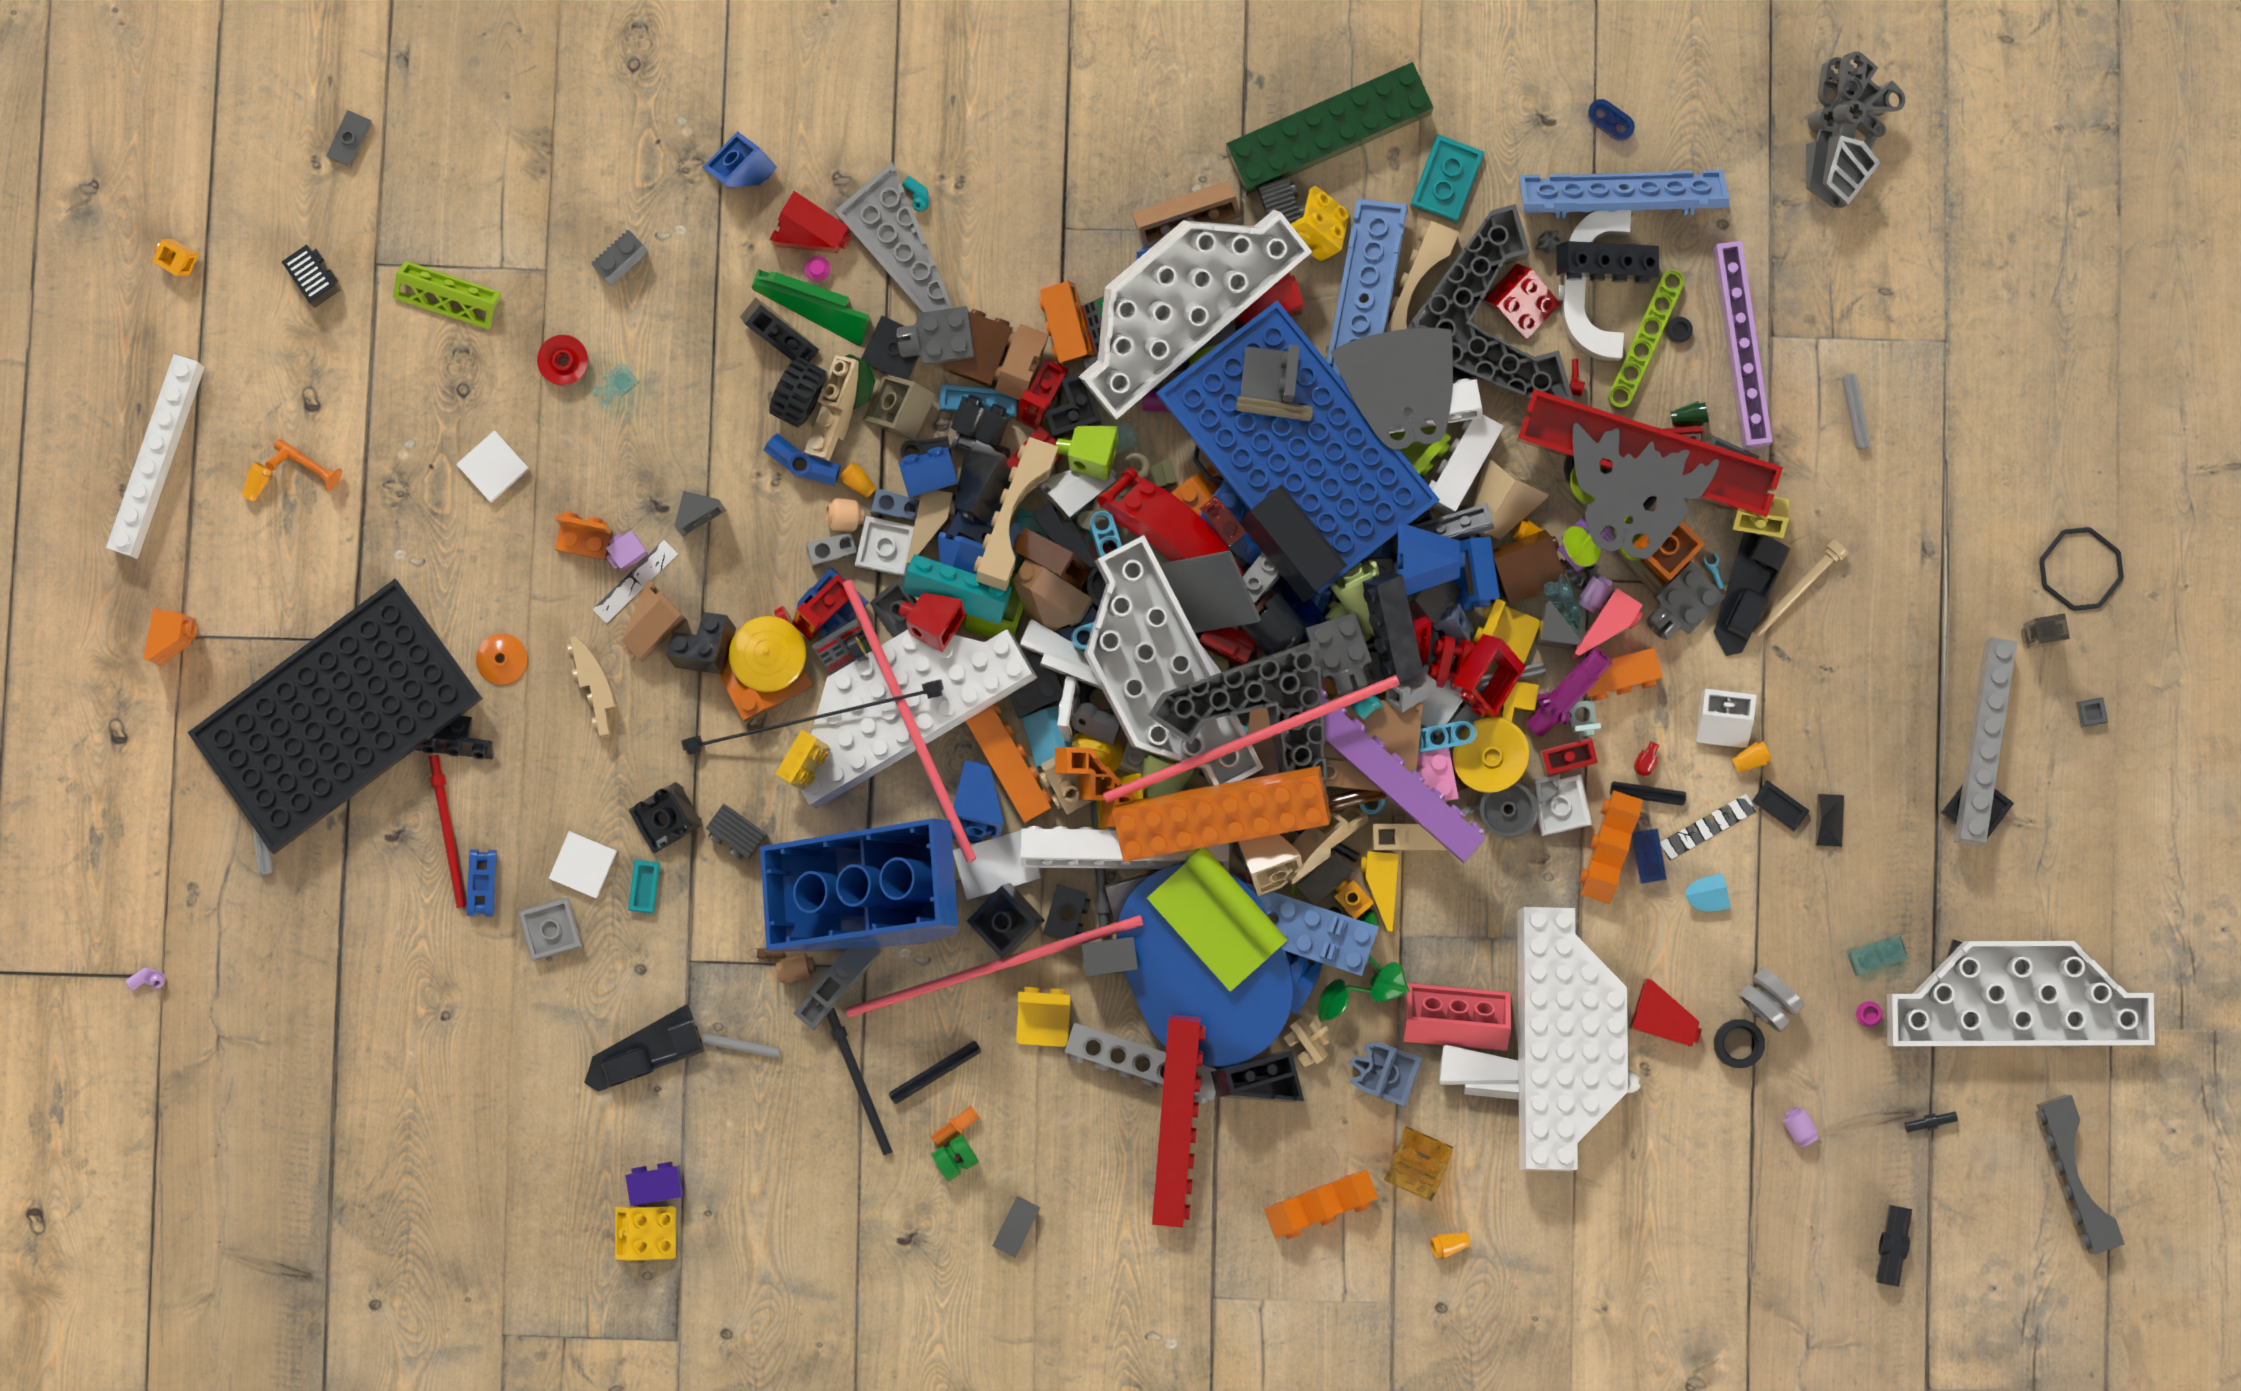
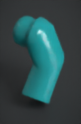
(920, 193)

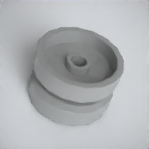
(1769, 1001)

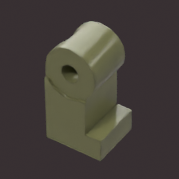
(1162, 474)

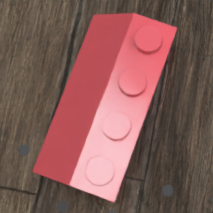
(1457, 1017)

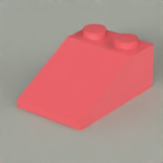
(1614, 618)

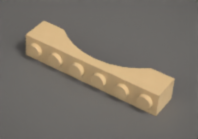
(1434, 250)
(1034, 468)

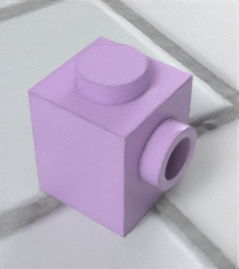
(625, 551)

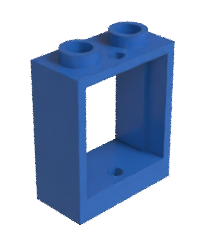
(1482, 572)

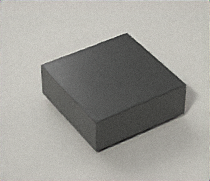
(2092, 712)

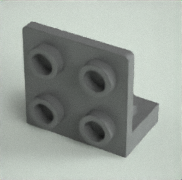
(1270, 373)

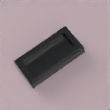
(1780, 805)

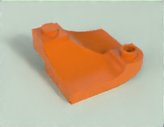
(752, 702)

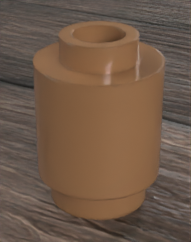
(795, 968)

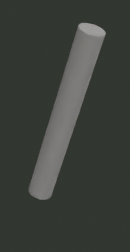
(741, 1045)

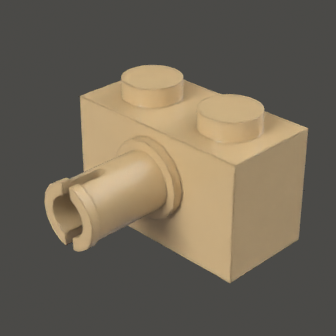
(1065, 787)

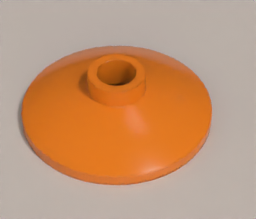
(513, 665)

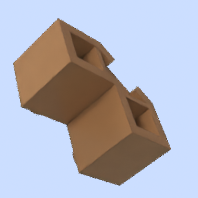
(1021, 361)

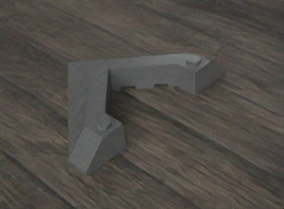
(1459, 295)
(1280, 682)

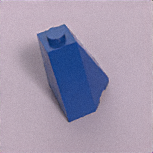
(959, 552)
(1426, 558)
(978, 803)

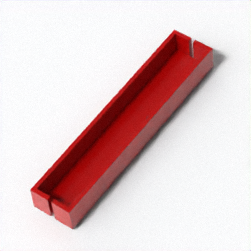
(1738, 481)

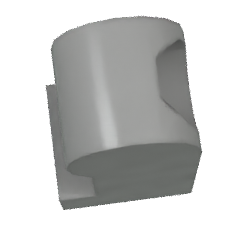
(831, 549)
(1411, 692)

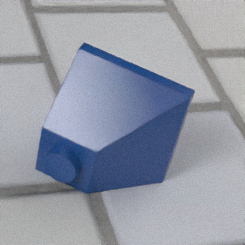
(740, 163)

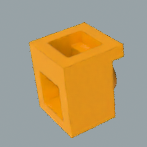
(175, 257)
(1355, 909)

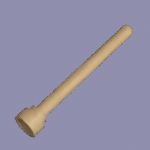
(1834, 552)

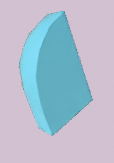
(1709, 894)

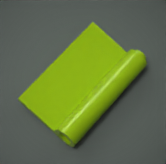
(1217, 918)

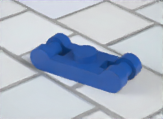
(481, 883)

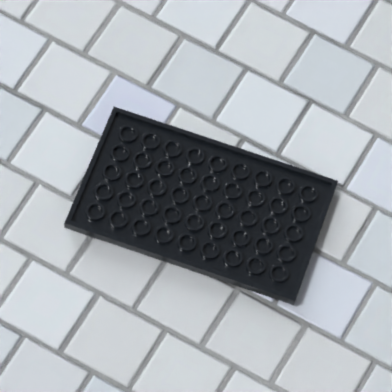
(334, 716)

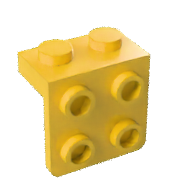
(1322, 225)
(1510, 625)
(1043, 1017)

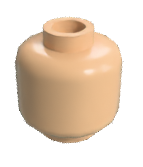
(844, 515)

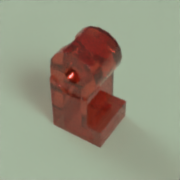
(1222, 521)

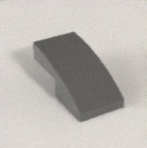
(1016, 1226)

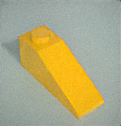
(1381, 881)

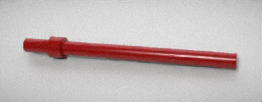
(438, 781)

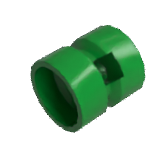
(946, 1162)

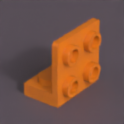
(582, 536)

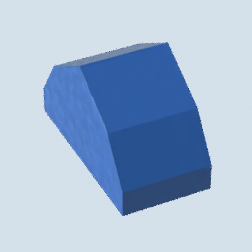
(861, 888)

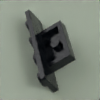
(456, 742)

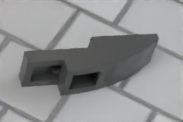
(835, 984)

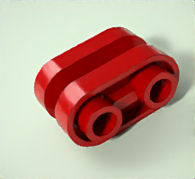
(1444, 651)

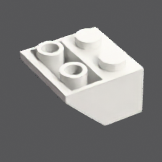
(1725, 718)

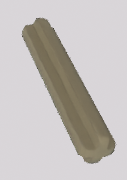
(1274, 408)

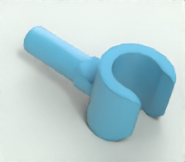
(1714, 570)

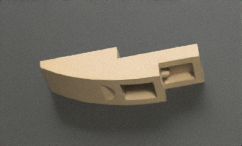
(837, 407)
(592, 675)
(1316, 842)

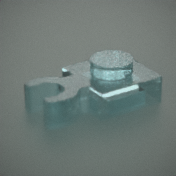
(618, 381)

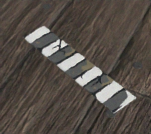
(1708, 826)

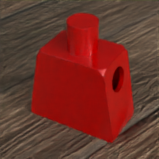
(933, 619)

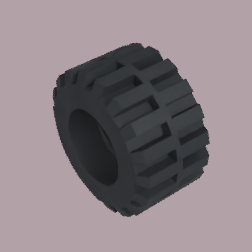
(797, 392)

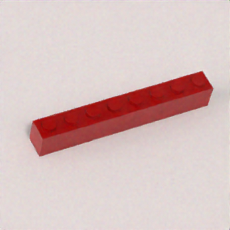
(1176, 1121)

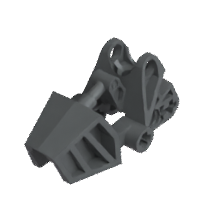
(1840, 163)

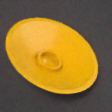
(767, 654)
(1494, 758)

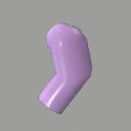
(146, 976)

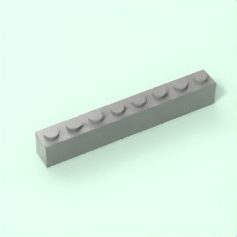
(1985, 742)

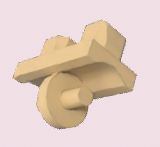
(1311, 1038)

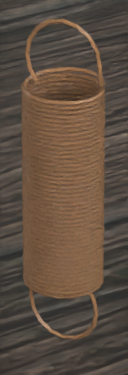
(763, 953)

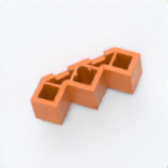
(1093, 778)
(1610, 846)
(1321, 1204)

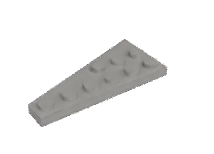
(889, 231)

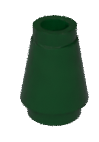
(1690, 415)

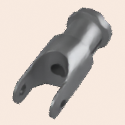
(975, 446)

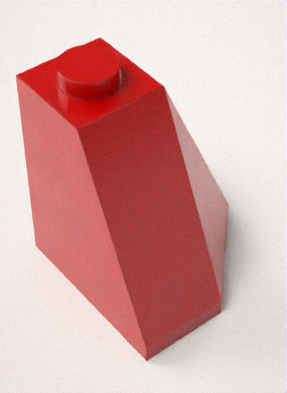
(809, 227)
(1284, 291)

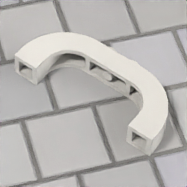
(1584, 335)

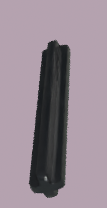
(934, 1072)

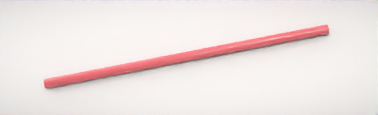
(909, 721)
(1251, 739)
(994, 966)

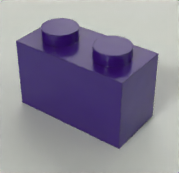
(655, 1184)

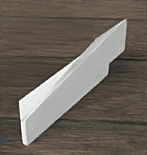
(1058, 653)
(1480, 1073)

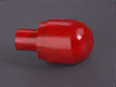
(1646, 760)

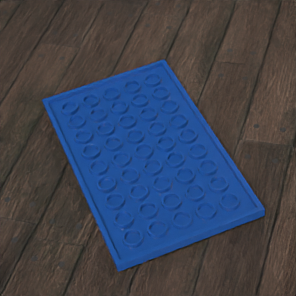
(1329, 465)

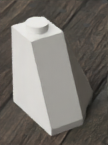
(1074, 491)

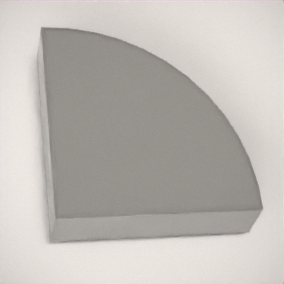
(1546, 787)

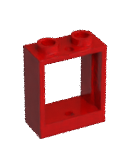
(1500, 685)

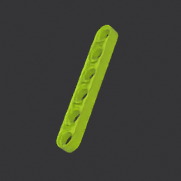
(1646, 339)

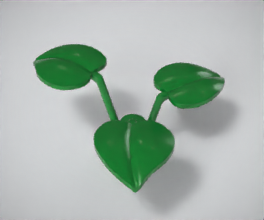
(1385, 985)

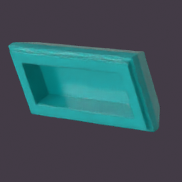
(644, 886)

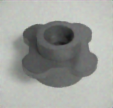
(1547, 241)

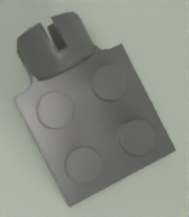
(938, 336)
(1683, 602)
(1341, 652)

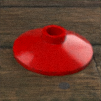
(551, 354)

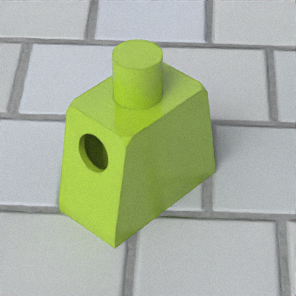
(1091, 450)

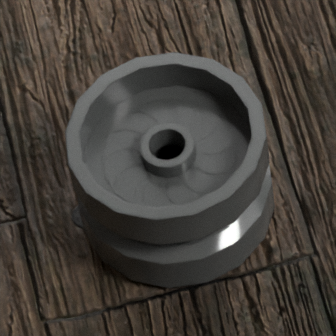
(1520, 820)

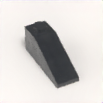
(777, 331)

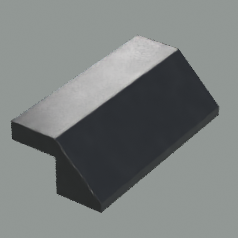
(1292, 543)

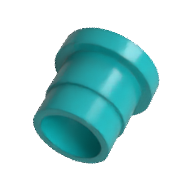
(1366, 706)

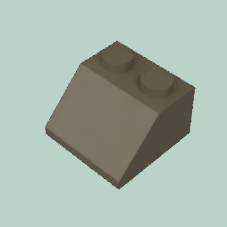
(899, 406)

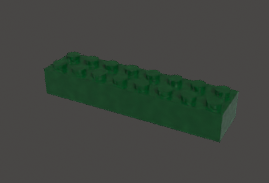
(1329, 128)

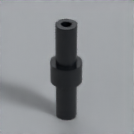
(1931, 1122)

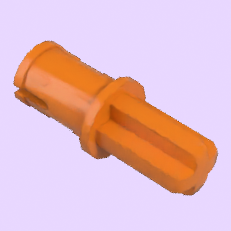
(955, 1126)

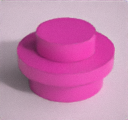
(817, 268)
(1869, 1014)

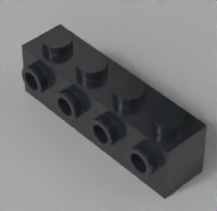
(1607, 261)
(1392, 626)

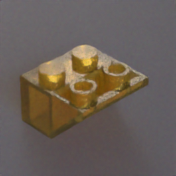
(1418, 1163)

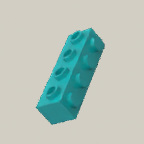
(941, 579)

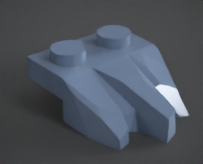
(1387, 1072)

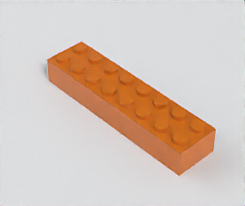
(1221, 814)

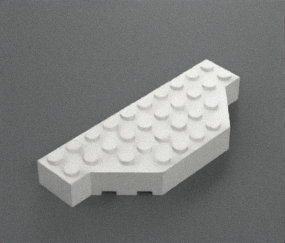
(1181, 299)
(1147, 648)
(875, 737)
(2019, 998)
(1567, 1039)

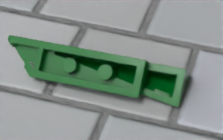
(815, 304)

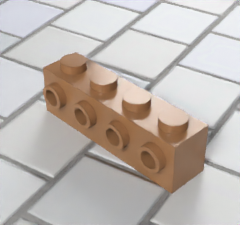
(1209, 205)

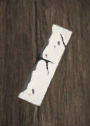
(635, 581)

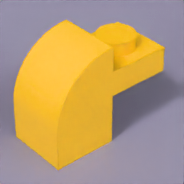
(1521, 698)

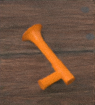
(285, 450)

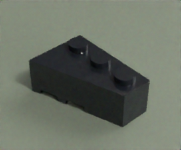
(1262, 1078)

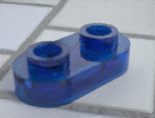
(1612, 118)

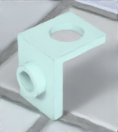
(1588, 727)

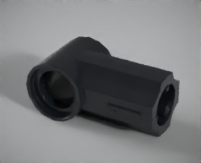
(925, 445)

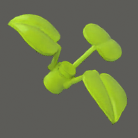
(1577, 541)

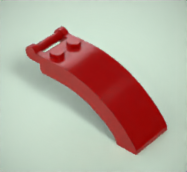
(1161, 518)

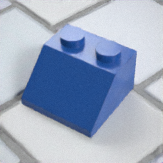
(927, 471)

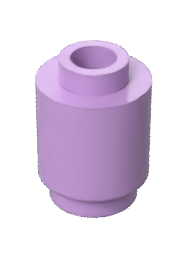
(1596, 593)
(1800, 1126)

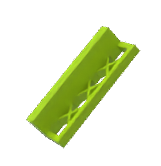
(446, 289)

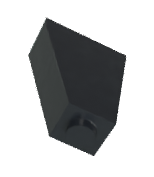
(981, 488)

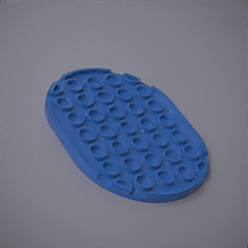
(1178, 982)

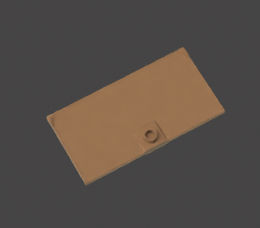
(1394, 728)

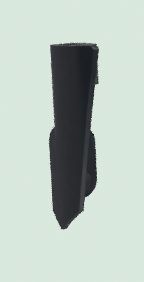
(1748, 590)
(645, 1050)

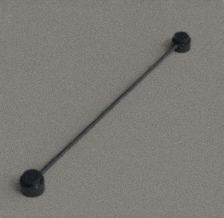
(932, 689)

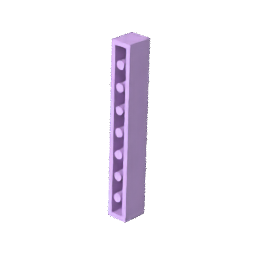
(1742, 345)

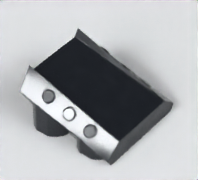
(665, 817)

